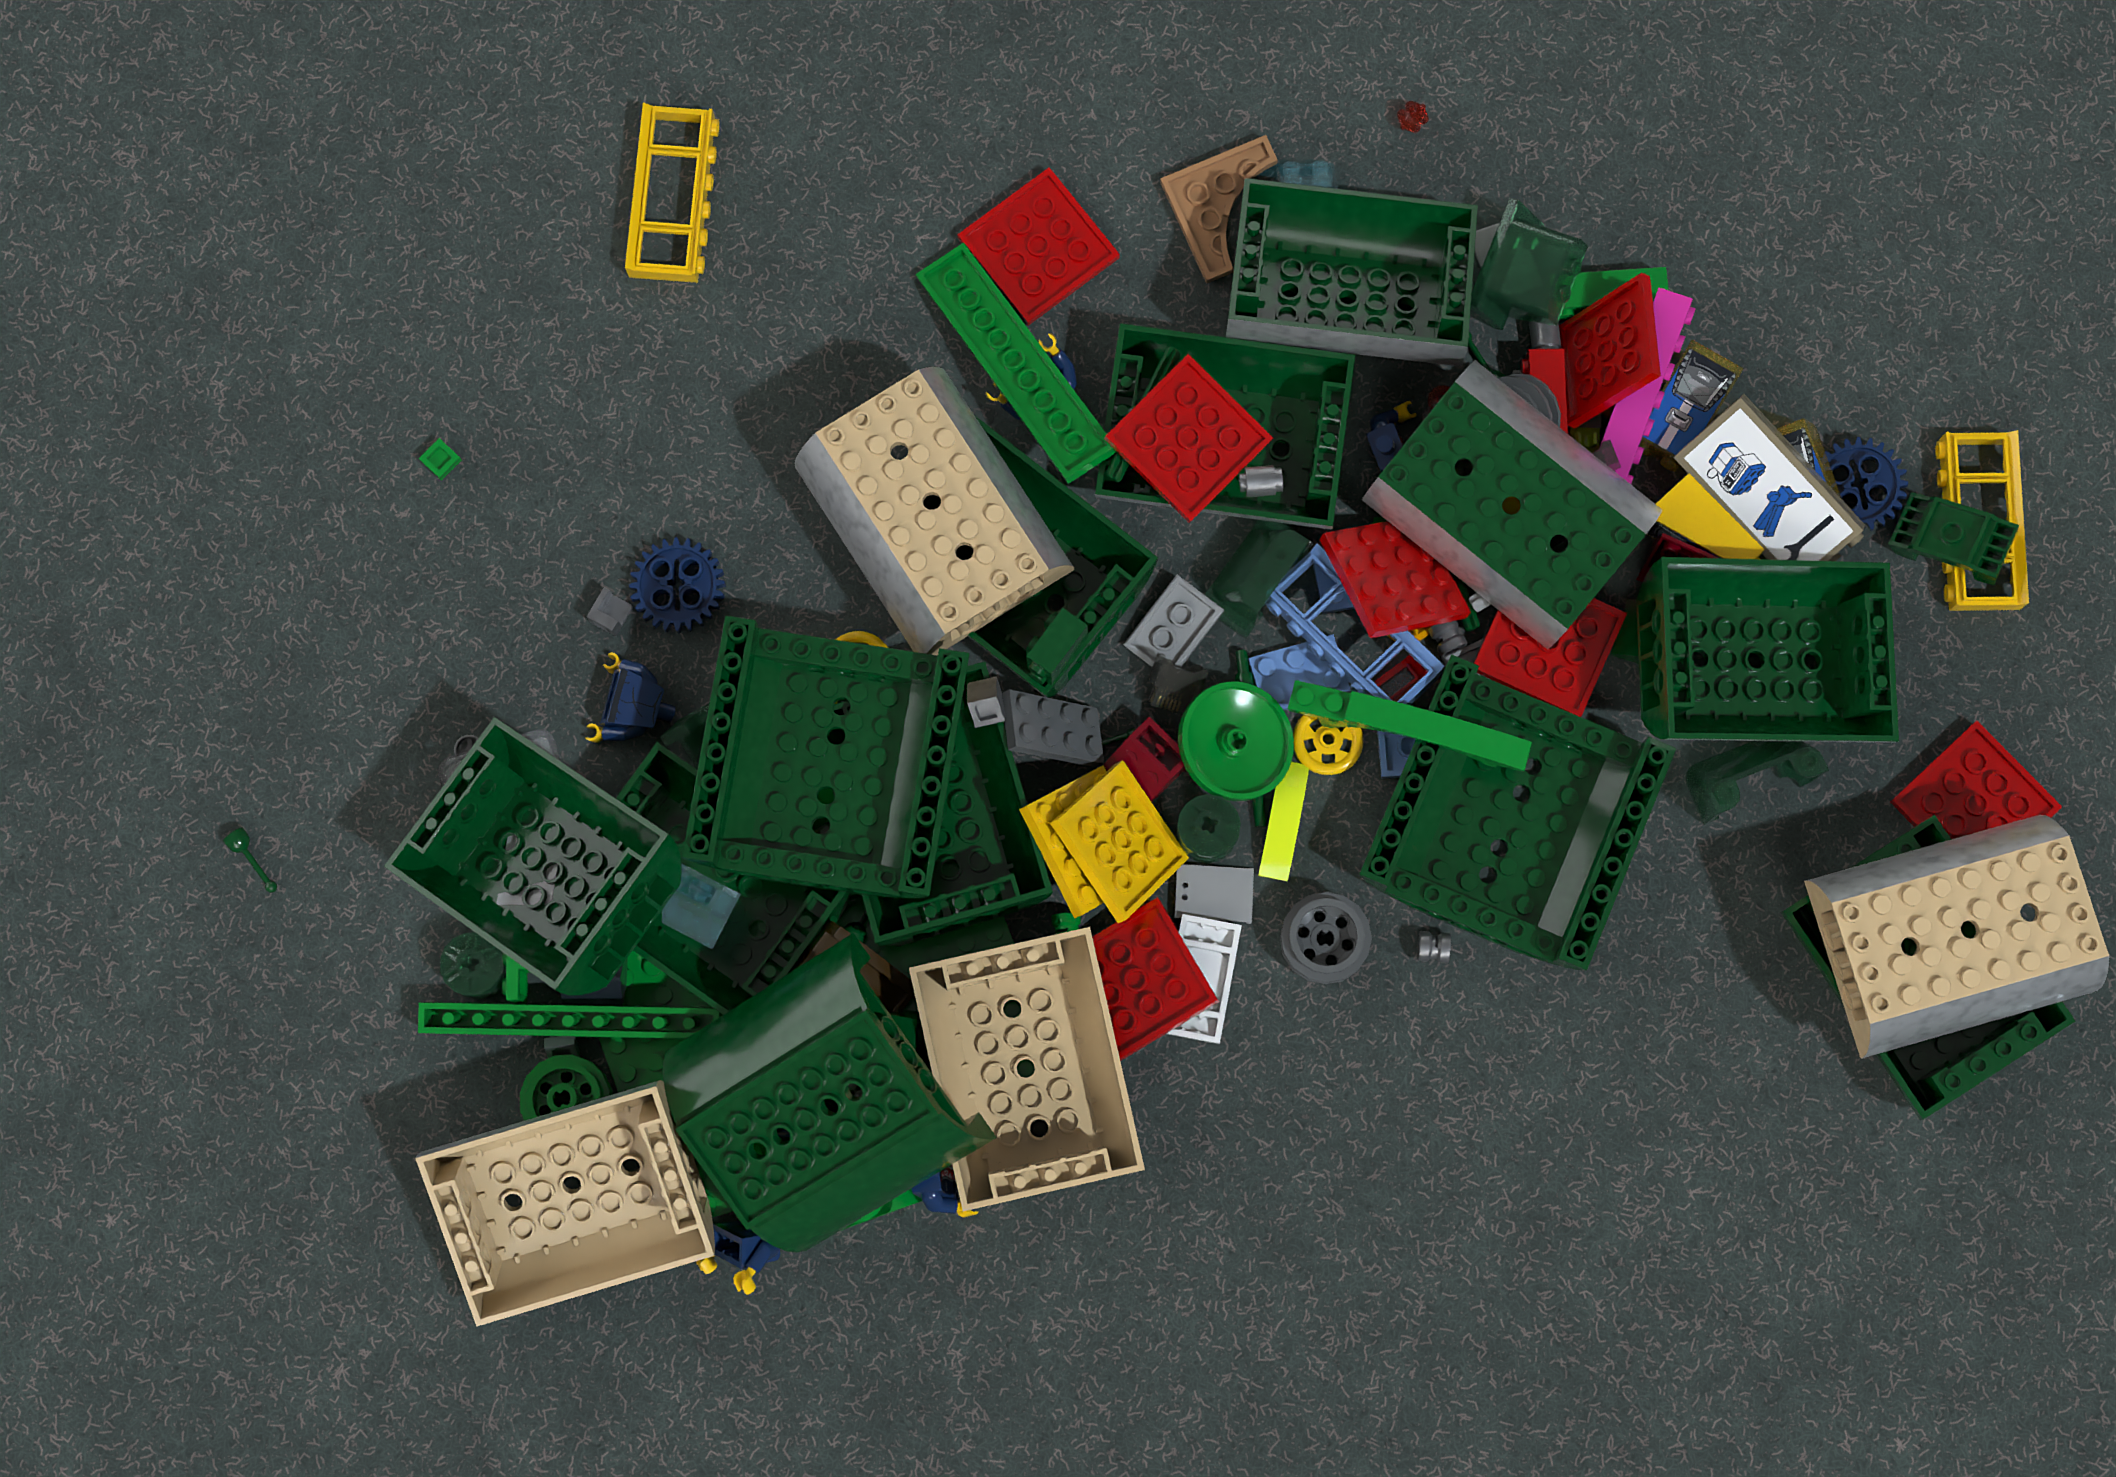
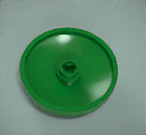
(1235, 741)

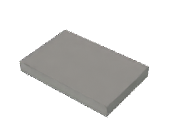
(1174, 624)

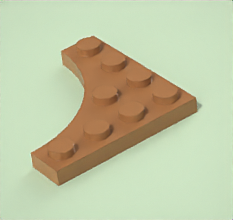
(1204, 198)

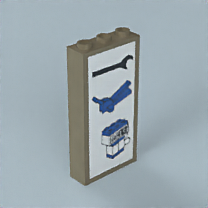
(1769, 487)

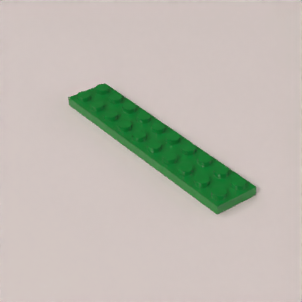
(1016, 363)

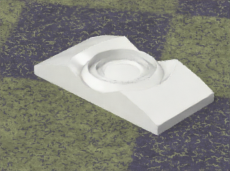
(1215, 950)

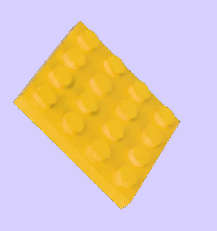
(1038, 815)
(1119, 841)

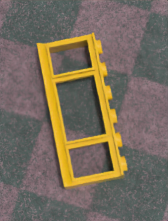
(700, 206)
(1950, 480)

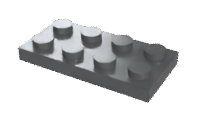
(1052, 728)

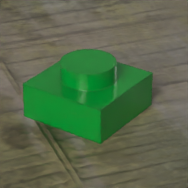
(440, 459)

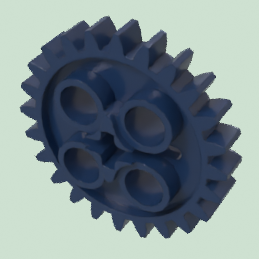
(1885, 478)
(650, 586)

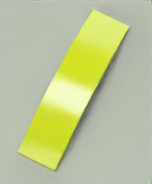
(1284, 824)

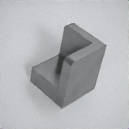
(609, 612)
(985, 702)

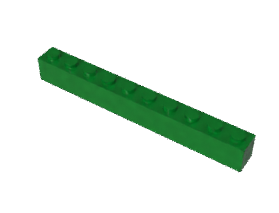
(563, 1019)

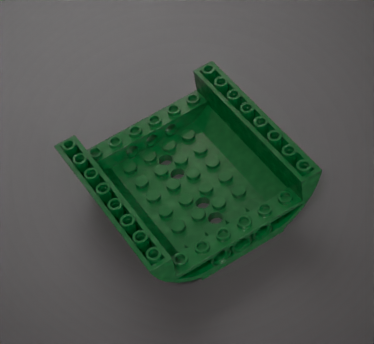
(772, 756)
(1562, 843)
(774, 1068)

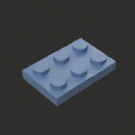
(1278, 670)

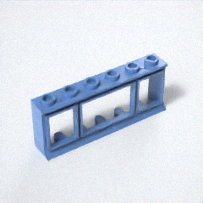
(1321, 645)

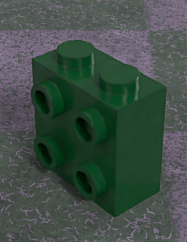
(1056, 647)

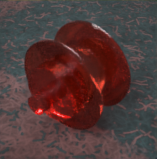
(1413, 116)

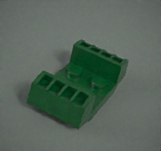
(1954, 536)

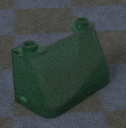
(1714, 779)

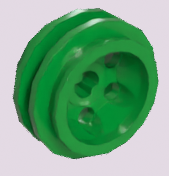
(551, 1072)

